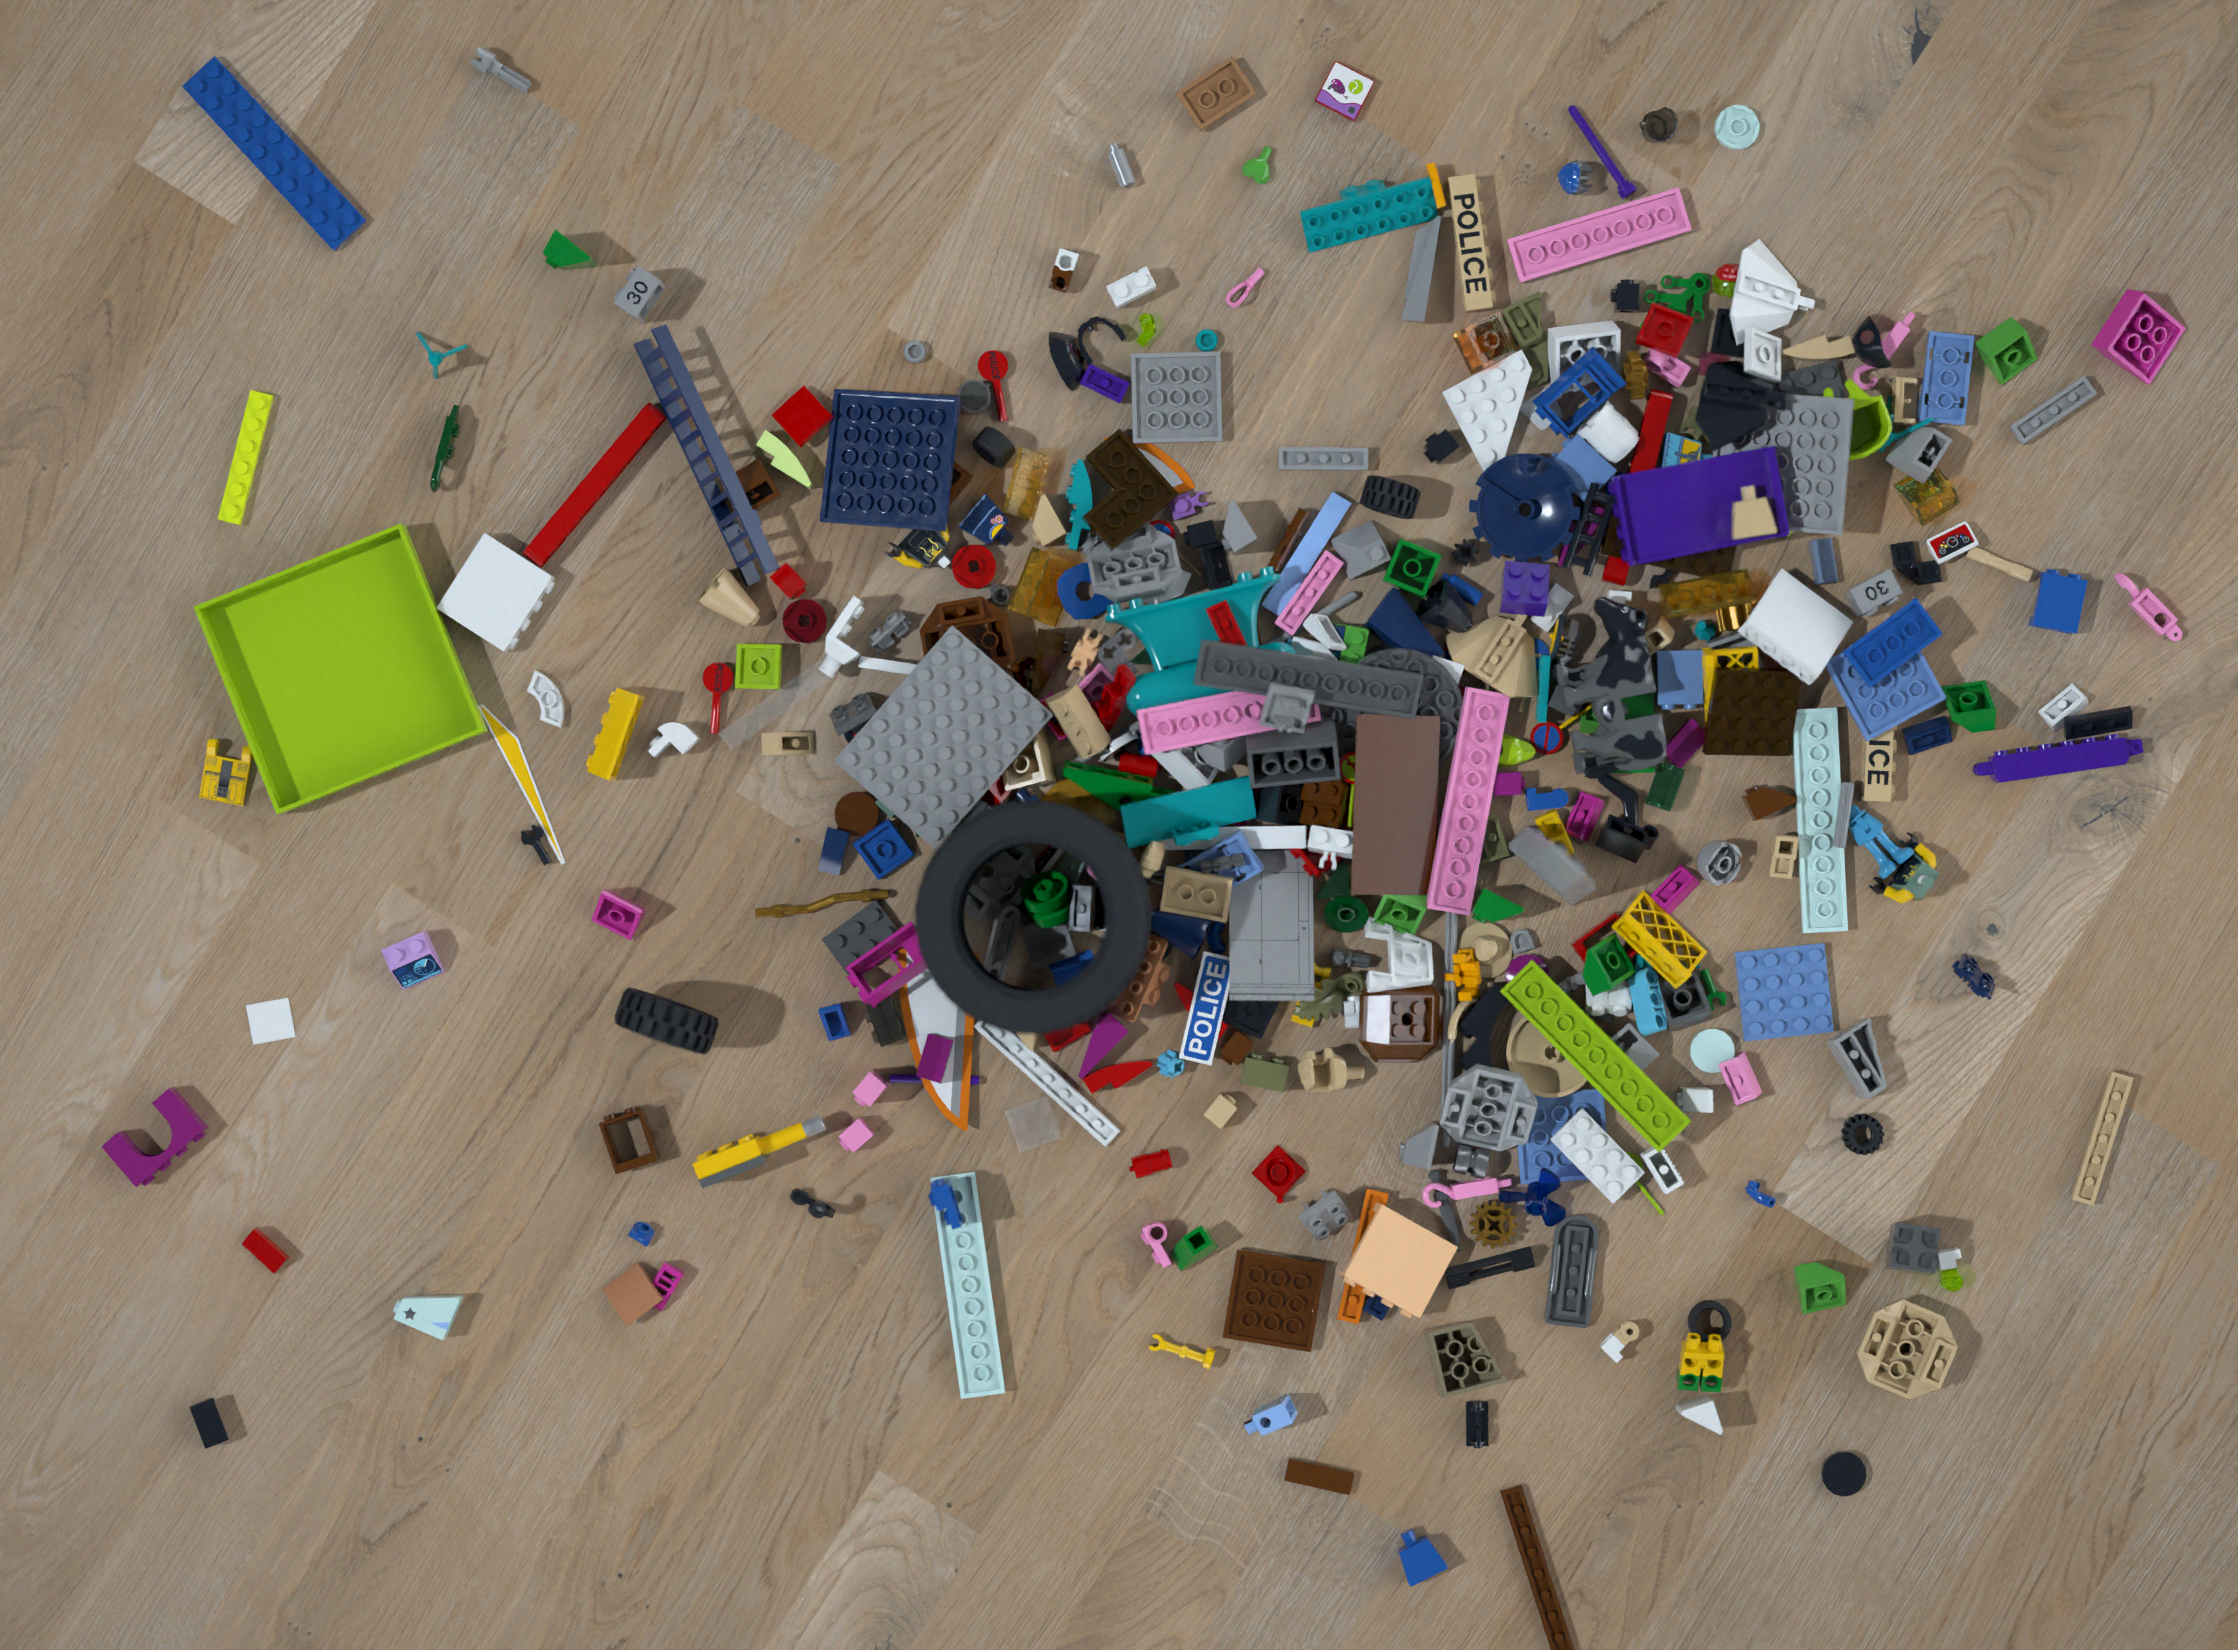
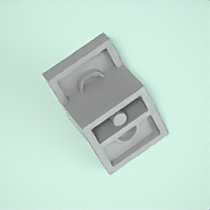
(1045, 944)

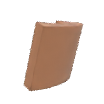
(632, 1294)

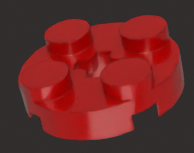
(971, 554)

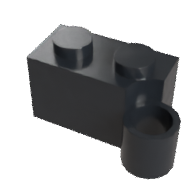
(1626, 838)

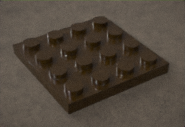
(1751, 712)

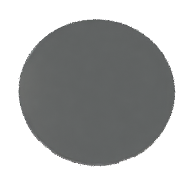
(1437, 697)

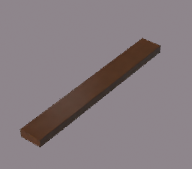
(1536, 1568)

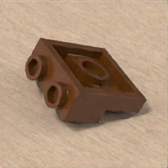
(1324, 803)

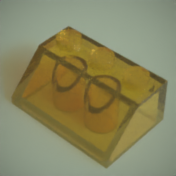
(1025, 484)
(1037, 587)

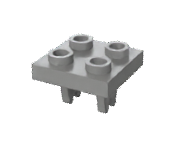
(1286, 708)
(1325, 1215)

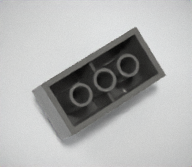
(1294, 757)

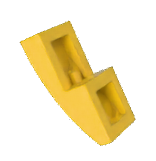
(1554, 830)

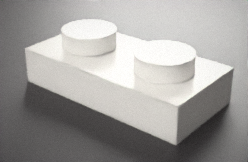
(1557, 601)

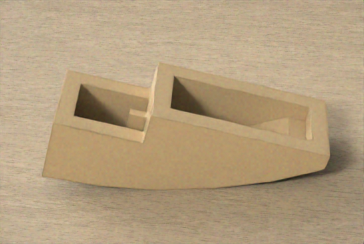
(1820, 350)

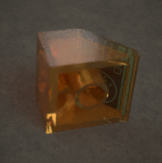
(1485, 342)

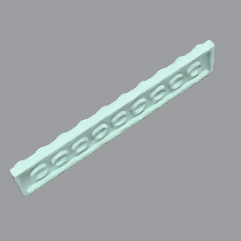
(1817, 797)
(970, 1293)

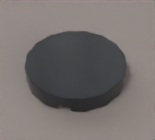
(1843, 1473)

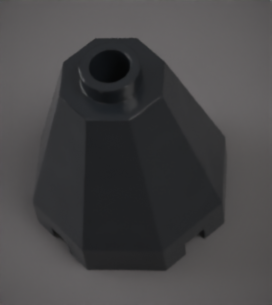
(1445, 608)

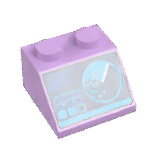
(413, 960)

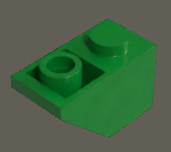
(1193, 1247)

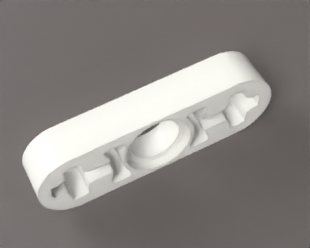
(886, 665)

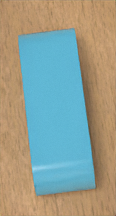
(1647, 1001)

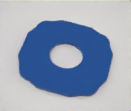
(1067, 593)

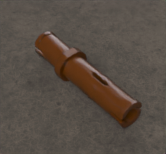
(1289, 538)

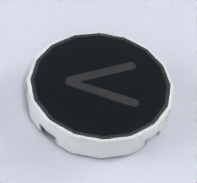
(1118, 745)

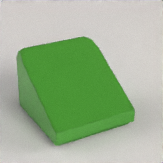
(1588, 722)

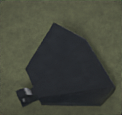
(1733, 403)

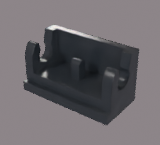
(1215, 566)
(209, 1423)

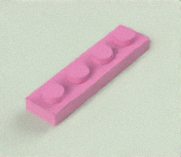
(1308, 593)

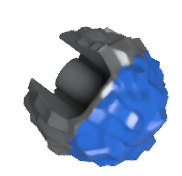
(1572, 177)

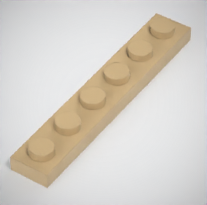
(2101, 1138)

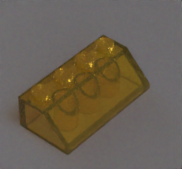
(1706, 594)

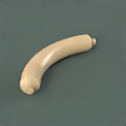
(1453, 1023)

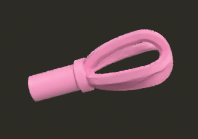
(1247, 282)

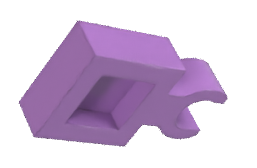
(1184, 505)

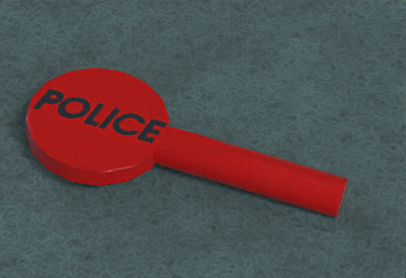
(993, 367)
(717, 679)

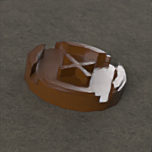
(856, 813)

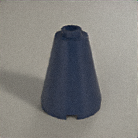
(1181, 931)

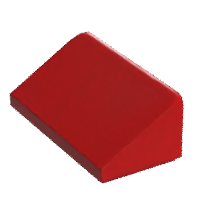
(265, 1250)

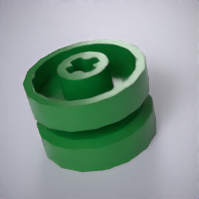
(1047, 899)

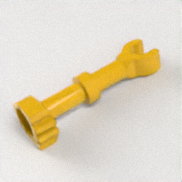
(1183, 1351)

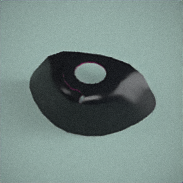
(1871, 353)
(1068, 366)

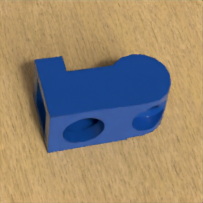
(1554, 799)

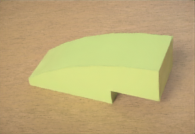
(784, 458)

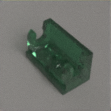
(1664, 786)

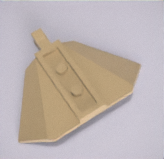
(1498, 654)

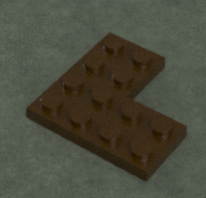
(1137, 493)

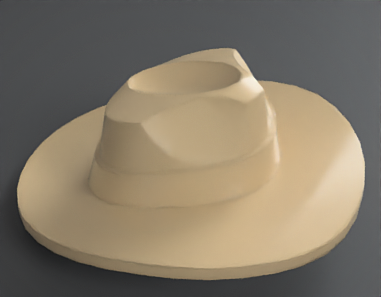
(1489, 947)

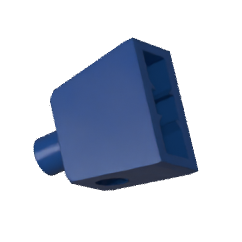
(1420, 1558)

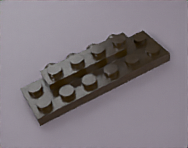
(1696, 564)

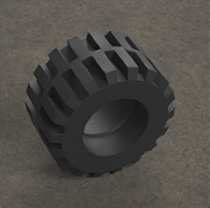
(1390, 497)

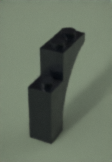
(1479, 1024)

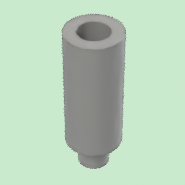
(1121, 166)

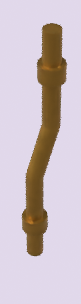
(865, 895)

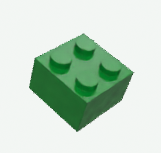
(1411, 568)

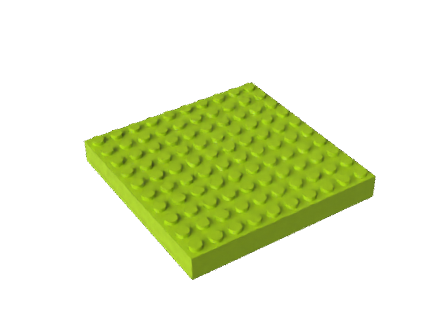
(340, 669)

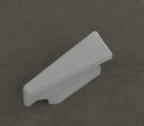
(1420, 272)

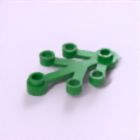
(1678, 301)

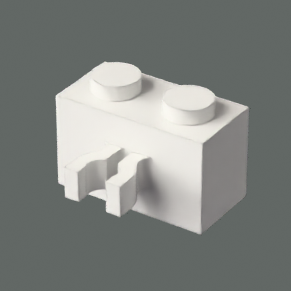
(1330, 842)

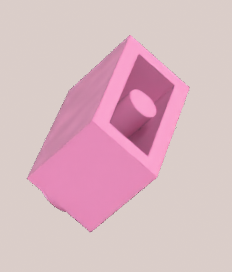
(870, 1088)

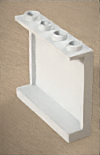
(496, 593)
(1795, 626)

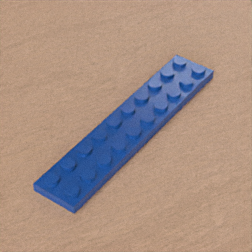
(274, 153)

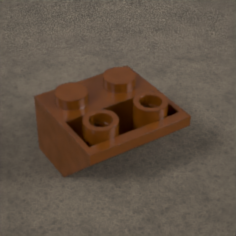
(758, 484)

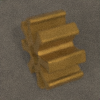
(1733, 617)

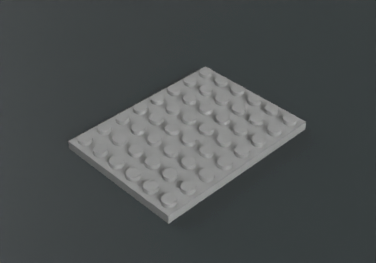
(943, 737)

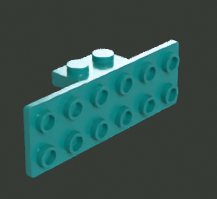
(1368, 212)
(1188, 813)

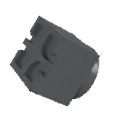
(1912, 1248)

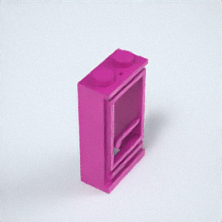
(905, 938)

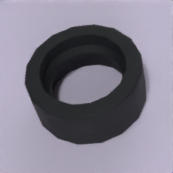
(1709, 1304)

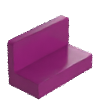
(1685, 743)
(934, 1058)

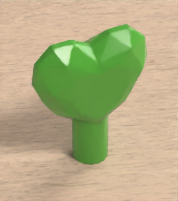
(1258, 167)

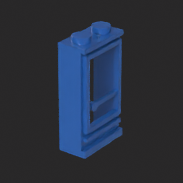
(1599, 371)

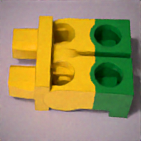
(1702, 1357)

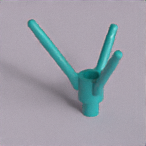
(437, 357)
(1895, 436)

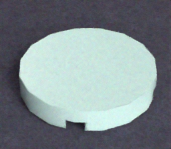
(1737, 127)
(1711, 1048)

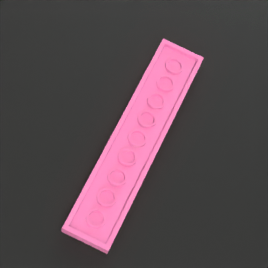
(1467, 801)

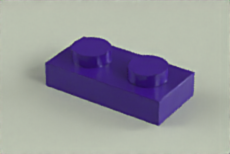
(1104, 383)

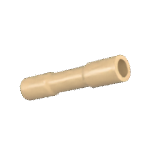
(2013, 569)

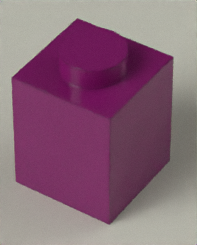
(1508, 784)

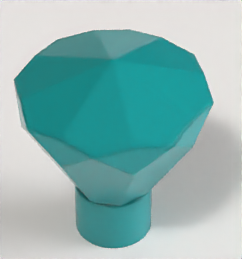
(1705, 630)

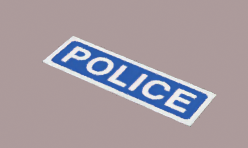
(1206, 1009)

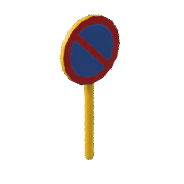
(1548, 736)

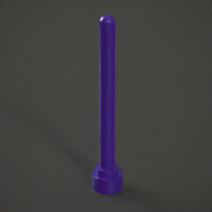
(1624, 186)

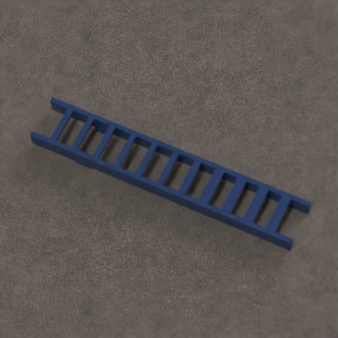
(724, 470)

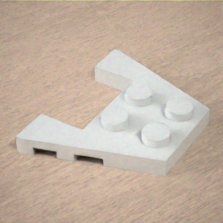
(1408, 959)

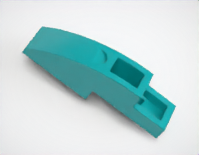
(1080, 496)

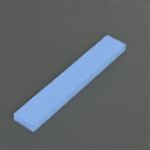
(1306, 553)

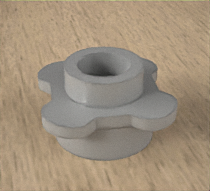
(1087, 542)

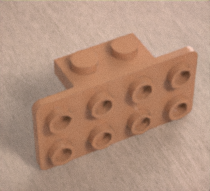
(1146, 984)

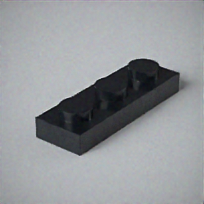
(2098, 722)

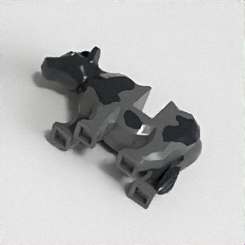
(1618, 671)

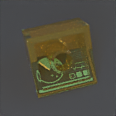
(1928, 499)

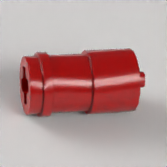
(1139, 764)
(1151, 1163)

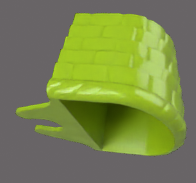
(1870, 421)

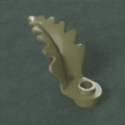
(1330, 996)

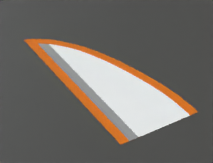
(931, 1012)

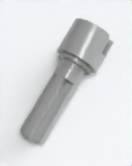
(490, 64)

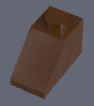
(1765, 801)

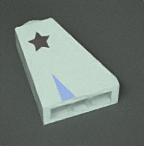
(429, 1313)

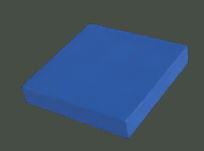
(883, 848)

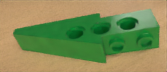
(1112, 784)

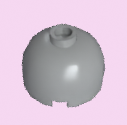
(1719, 862)

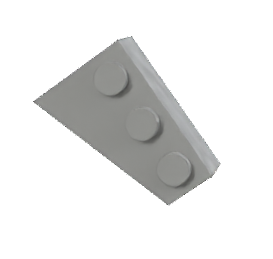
(1859, 1058)

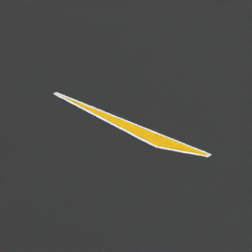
(514, 755)

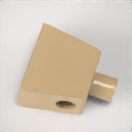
(1751, 516)

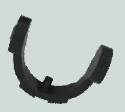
(1096, 320)
(816, 1209)

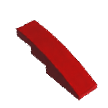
(1114, 697)

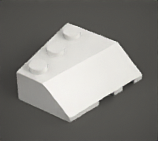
(1571, 342)

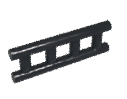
(1579, 537)

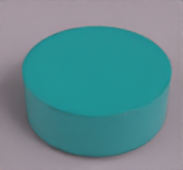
(1206, 340)

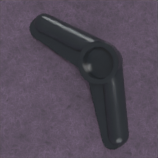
(1627, 795)

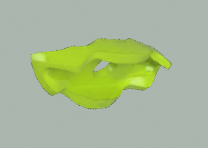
(1515, 751)

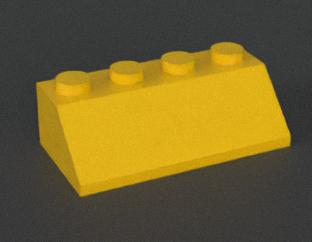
(615, 734)

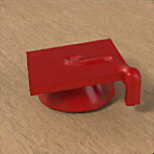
(1278, 1172)

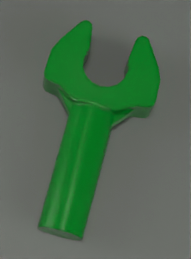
(1710, 987)

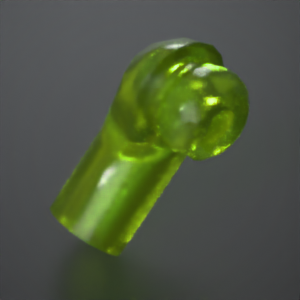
(1148, 329)

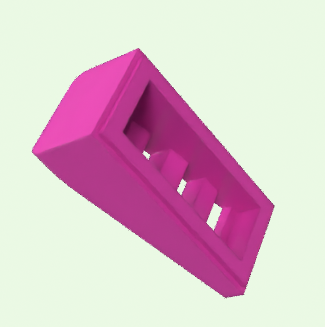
(674, 1272)

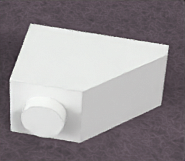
(1695, 1099)

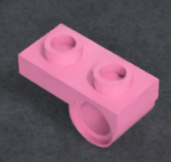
(1667, 367)
(1159, 1254)

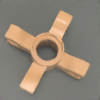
(1085, 652)

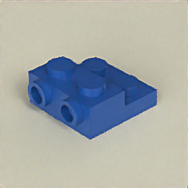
(943, 1197)

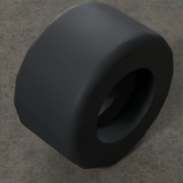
(994, 447)

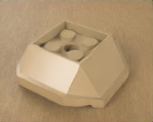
(1929, 1353)

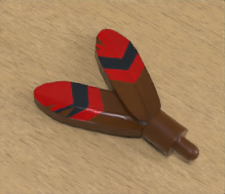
(1018, 668)

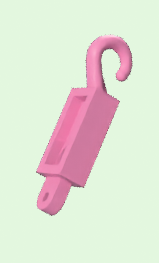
(1889, 345)
(2148, 606)
(1465, 1189)

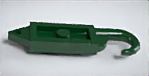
(446, 449)

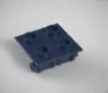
(1969, 968)

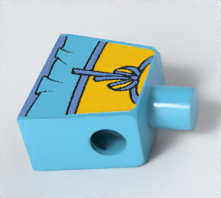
(1680, 450)

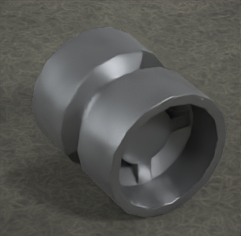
(1471, 1161)

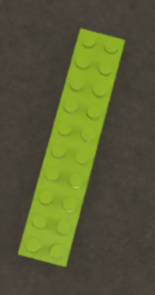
(1595, 1056)

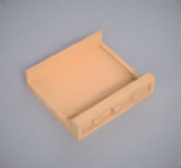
(1398, 1262)

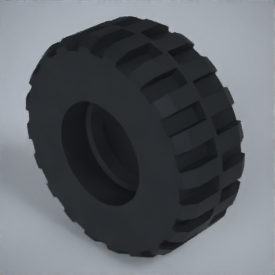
(666, 1021)

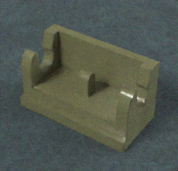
(1690, 421)

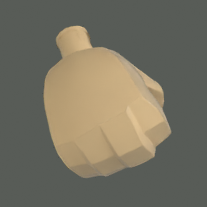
(1148, 855)
(1326, 1071)

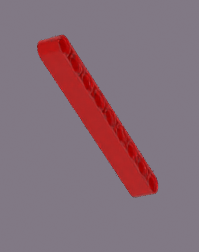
(1643, 459)
(594, 485)

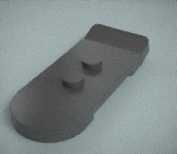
(1572, 1272)

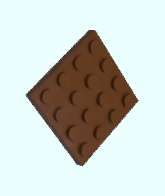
(1273, 1300)

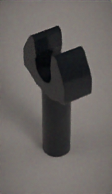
(1664, 578)
(536, 843)

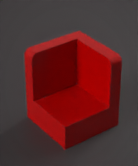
(996, 793)

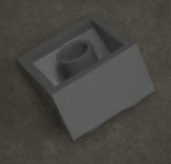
(1685, 1004)

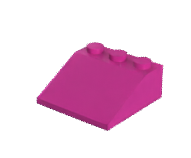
(2138, 335)

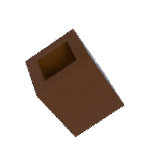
(1236, 1048)

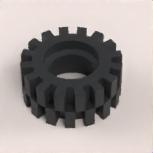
(1849, 1130)

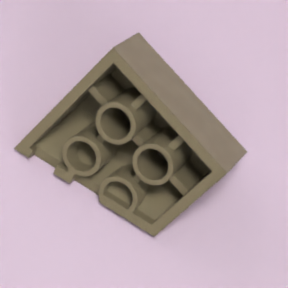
(1460, 1359)

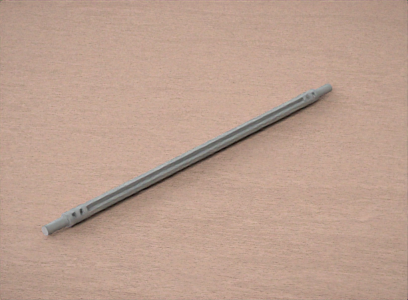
(1448, 1050)

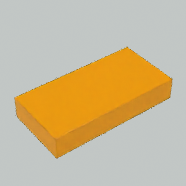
(1432, 172)

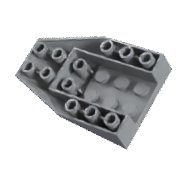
(1551, 864)

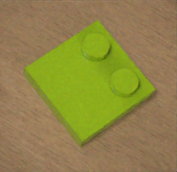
(758, 666)

